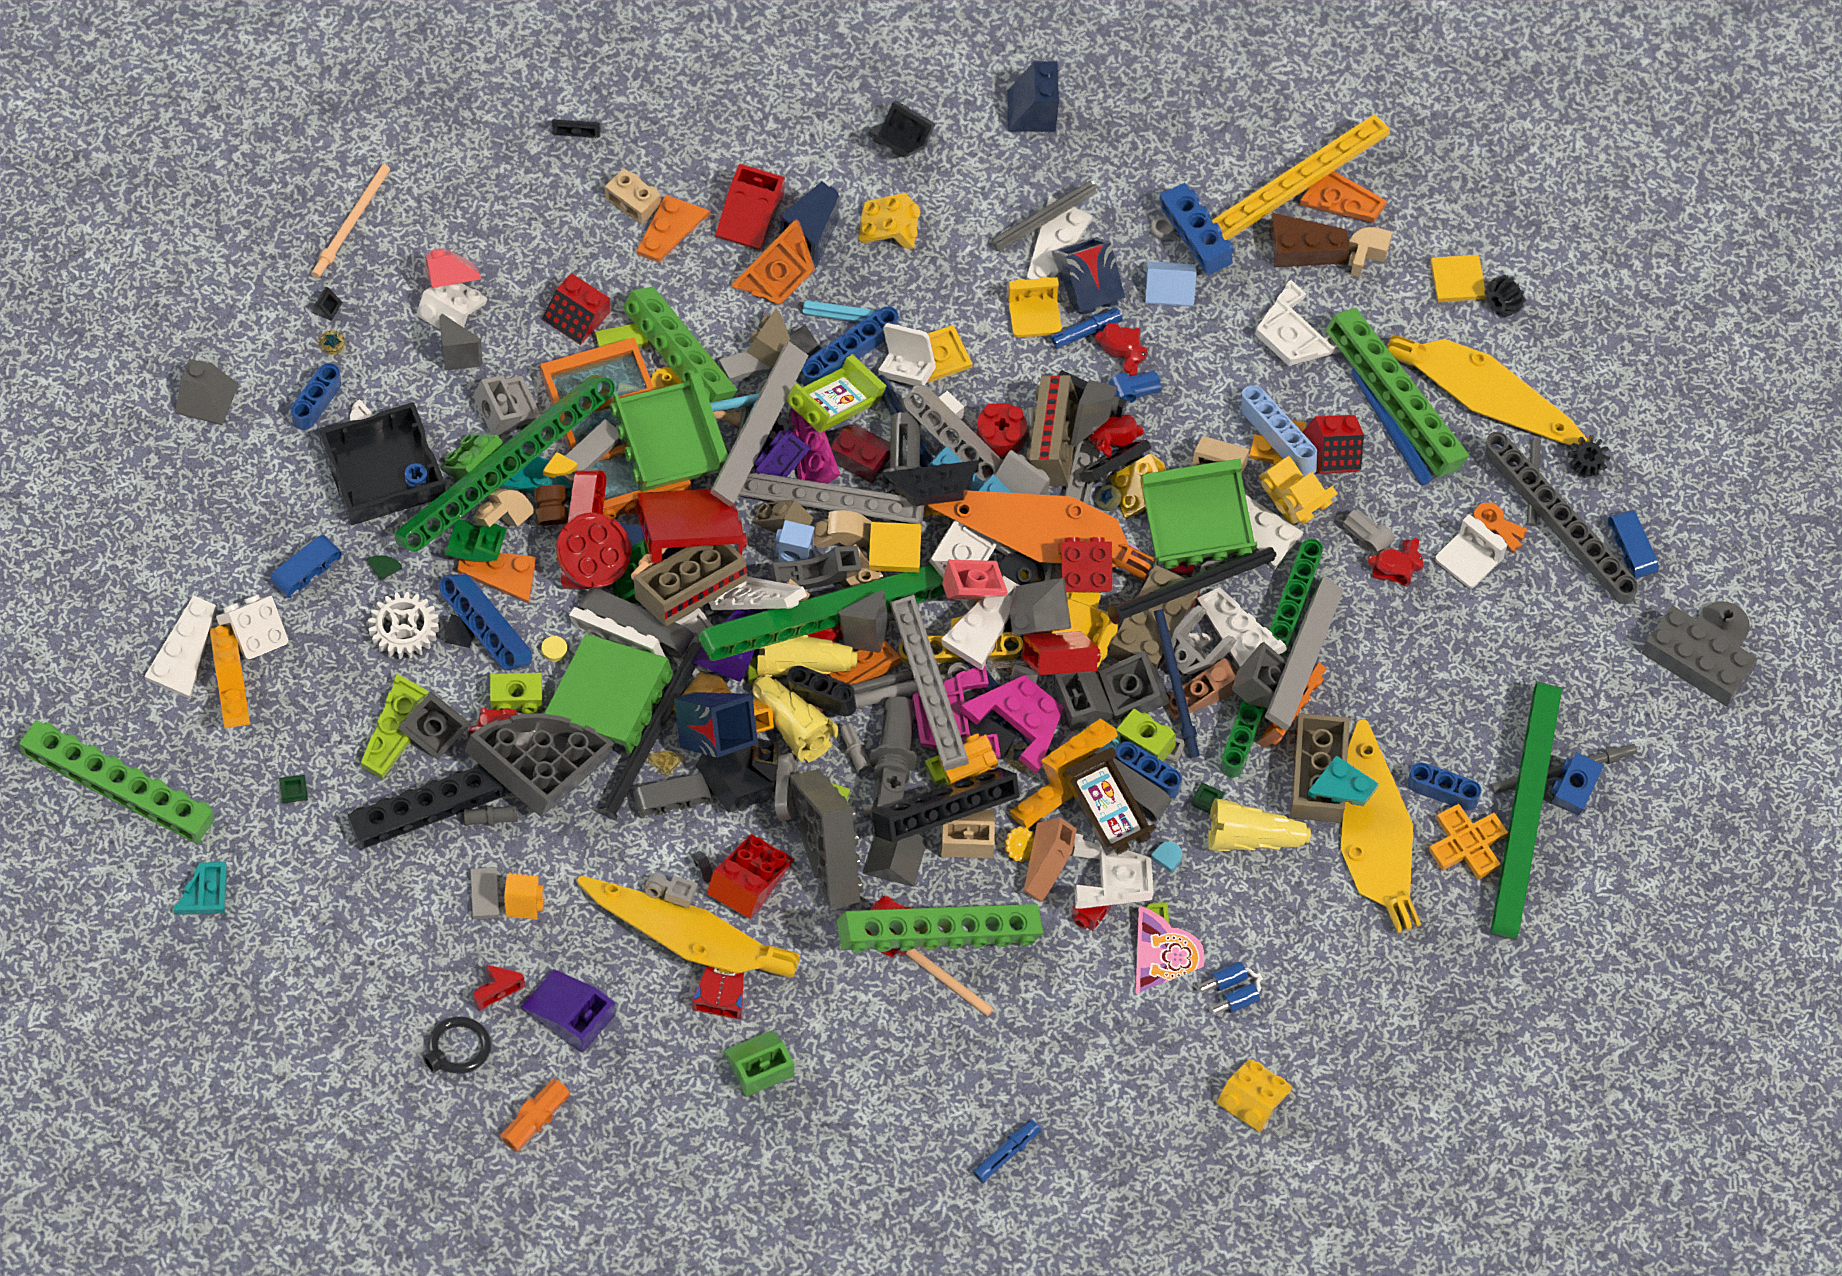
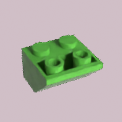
(470, 454)
(760, 1062)

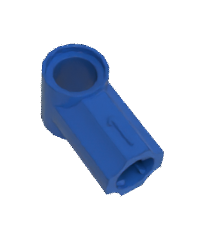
(1136, 386)

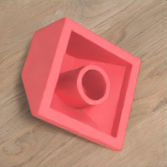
(449, 268)
(973, 580)

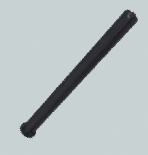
(1189, 585)
(650, 734)

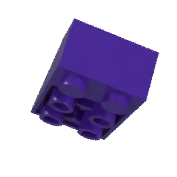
(570, 1008)

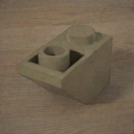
(770, 340)
(773, 514)

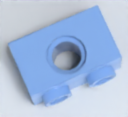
(794, 542)

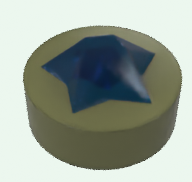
(1108, 497)

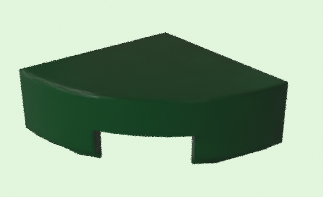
(384, 566)

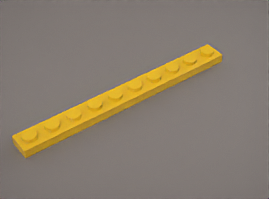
(1301, 176)

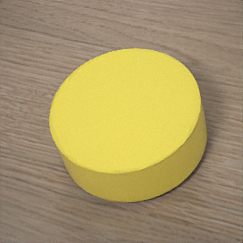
(554, 648)

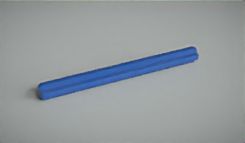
(1399, 438)

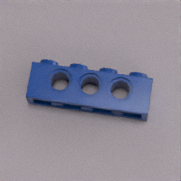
(1196, 228)

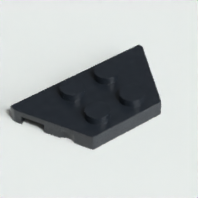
(933, 483)

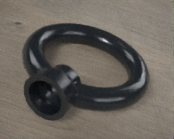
(437, 1060)

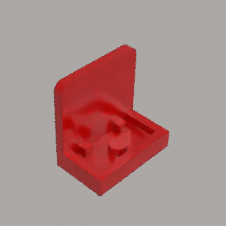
(1086, 564)

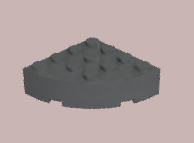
(539, 756)
(828, 837)

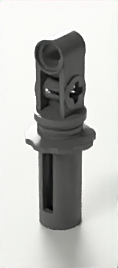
(903, 425)
(893, 757)

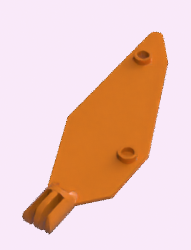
(1040, 522)

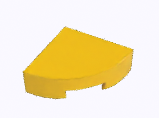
(559, 466)

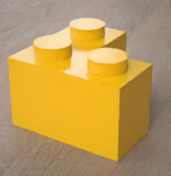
(1289, 486)

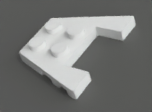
(1289, 333)
(964, 544)
(1123, 876)

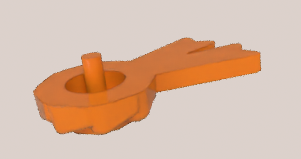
(1494, 520)

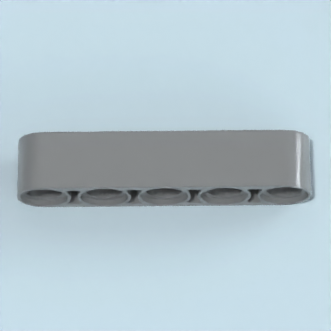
(948, 422)

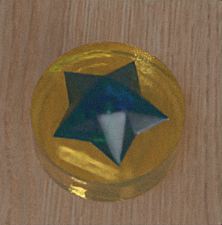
(332, 342)
(1013, 756)

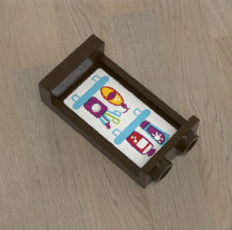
(1107, 803)

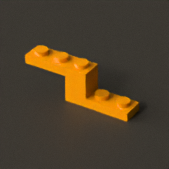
(229, 676)
(1055, 764)

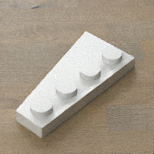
(1055, 234)
(609, 629)
(979, 629)
(181, 654)

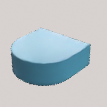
(1167, 855)

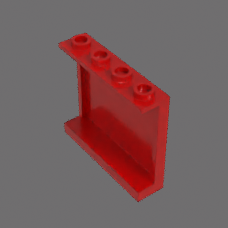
(687, 520)

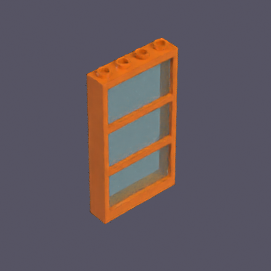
(627, 370)

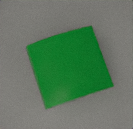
(475, 542)

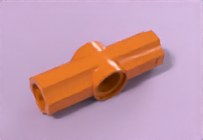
(534, 1115)

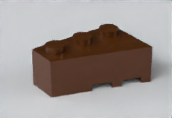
(1306, 242)

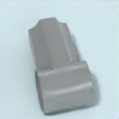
(1371, 535)

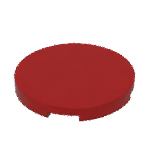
(593, 550)

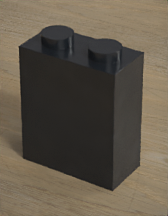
(735, 780)

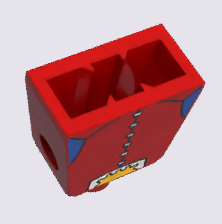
(720, 993)

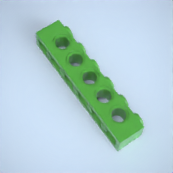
(676, 342)

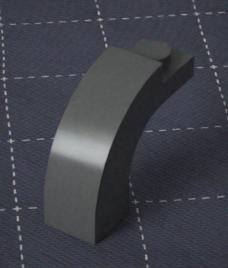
(820, 571)

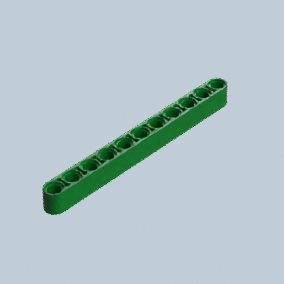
(494, 463)
(813, 614)
(1280, 626)
(1526, 811)

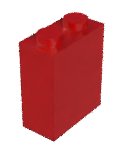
(1060, 653)

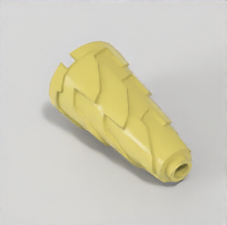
(805, 651)
(800, 723)
(1252, 829)

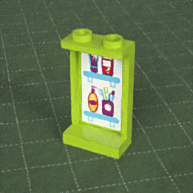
(837, 395)

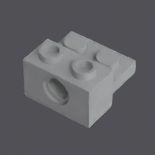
(505, 403)

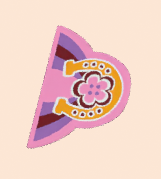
(1164, 951)

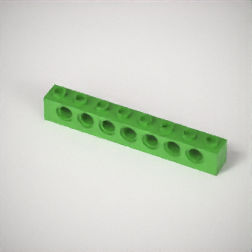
(1397, 392)
(191, 827)
(1023, 917)

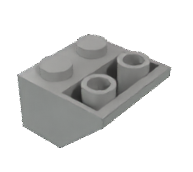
(1021, 476)

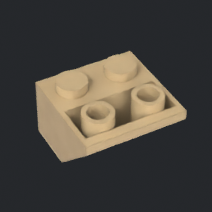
(969, 836)

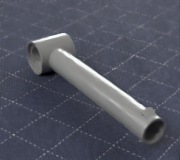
(904, 689)

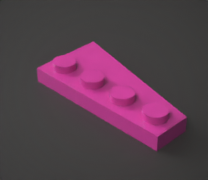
(819, 461)

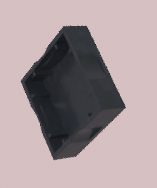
(371, 461)

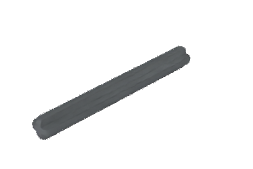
(1044, 215)

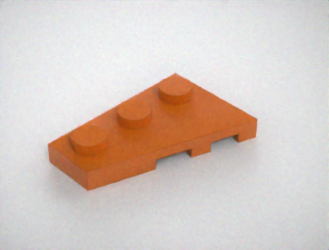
(1343, 197)
(669, 226)
(509, 574)

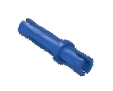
(1094, 324)
(1015, 1143)

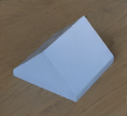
(1170, 283)

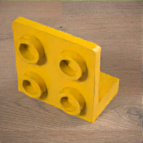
(1129, 483)

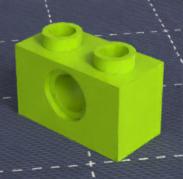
(506, 684)
(1140, 724)

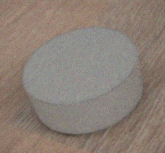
(1162, 228)

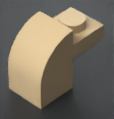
(1370, 244)
(507, 504)
(843, 528)

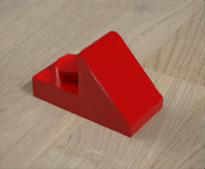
(503, 984)

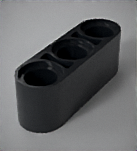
(822, 690)

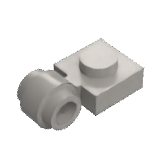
(677, 891)

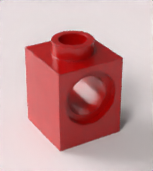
(1089, 916)

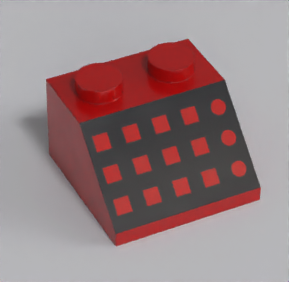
(576, 309)
(1337, 442)

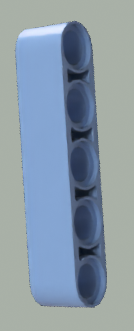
(1278, 429)

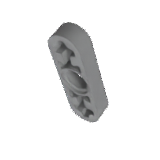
(783, 797)

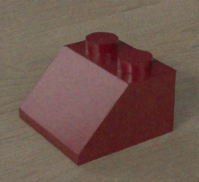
(861, 452)

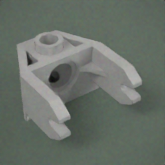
(1189, 655)

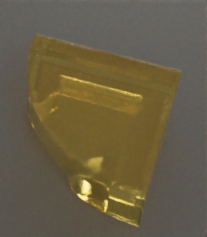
(666, 761)

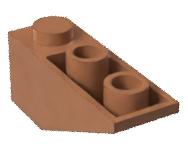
(1206, 688)
(1049, 854)

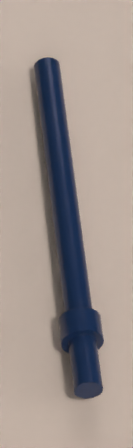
(1188, 731)

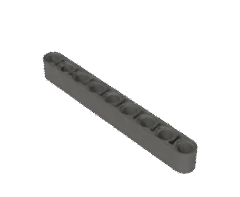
(1558, 506)

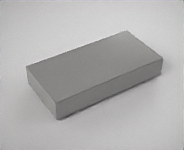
(484, 893)

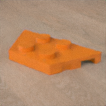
(779, 267)

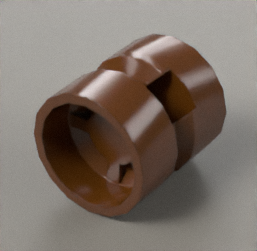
(551, 505)

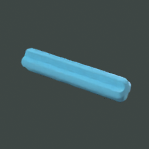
(836, 311)

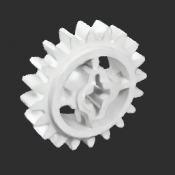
(403, 618)

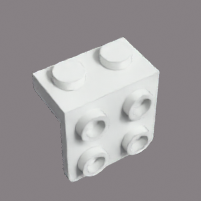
(452, 300)
(909, 355)
(1472, 552)
(255, 625)

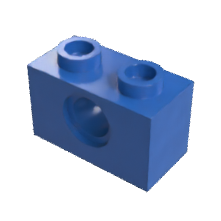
(1583, 770)

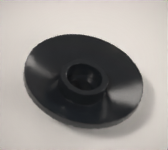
(1015, 563)

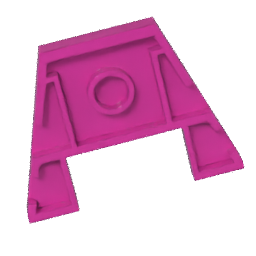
(954, 688)
(1026, 709)

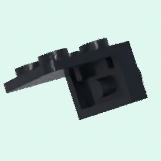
(903, 130)

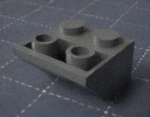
(1082, 698)

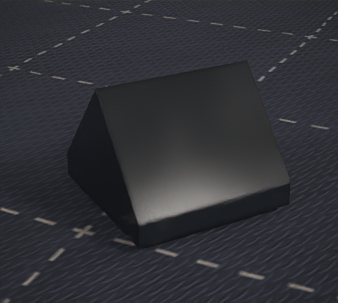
(327, 304)

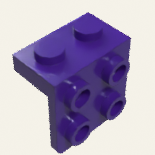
(783, 456)

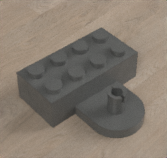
(1705, 649)

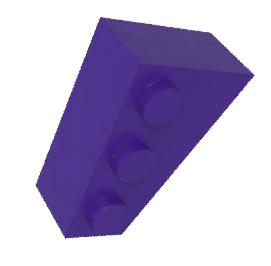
(733, 666)

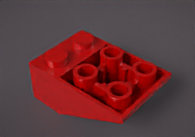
(750, 206)
(749, 875)

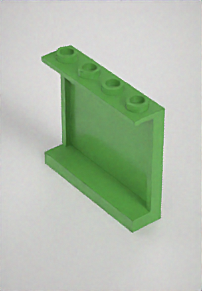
(670, 434)
(1198, 513)
(611, 689)

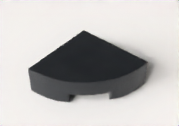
(702, 861)

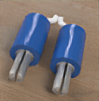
(1236, 999)

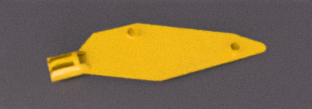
(1485, 386)
(1379, 834)
(690, 931)

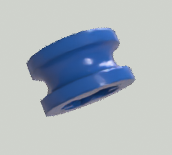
(412, 469)

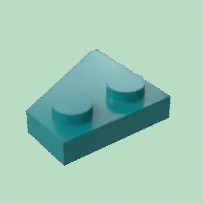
(1344, 784)
(205, 891)

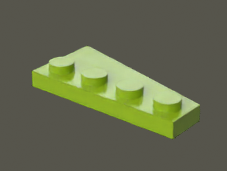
(389, 741)

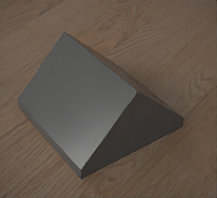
(459, 346)
(865, 623)
(433, 724)
(896, 860)

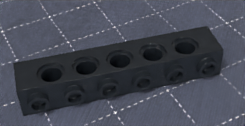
(945, 804)
(418, 816)

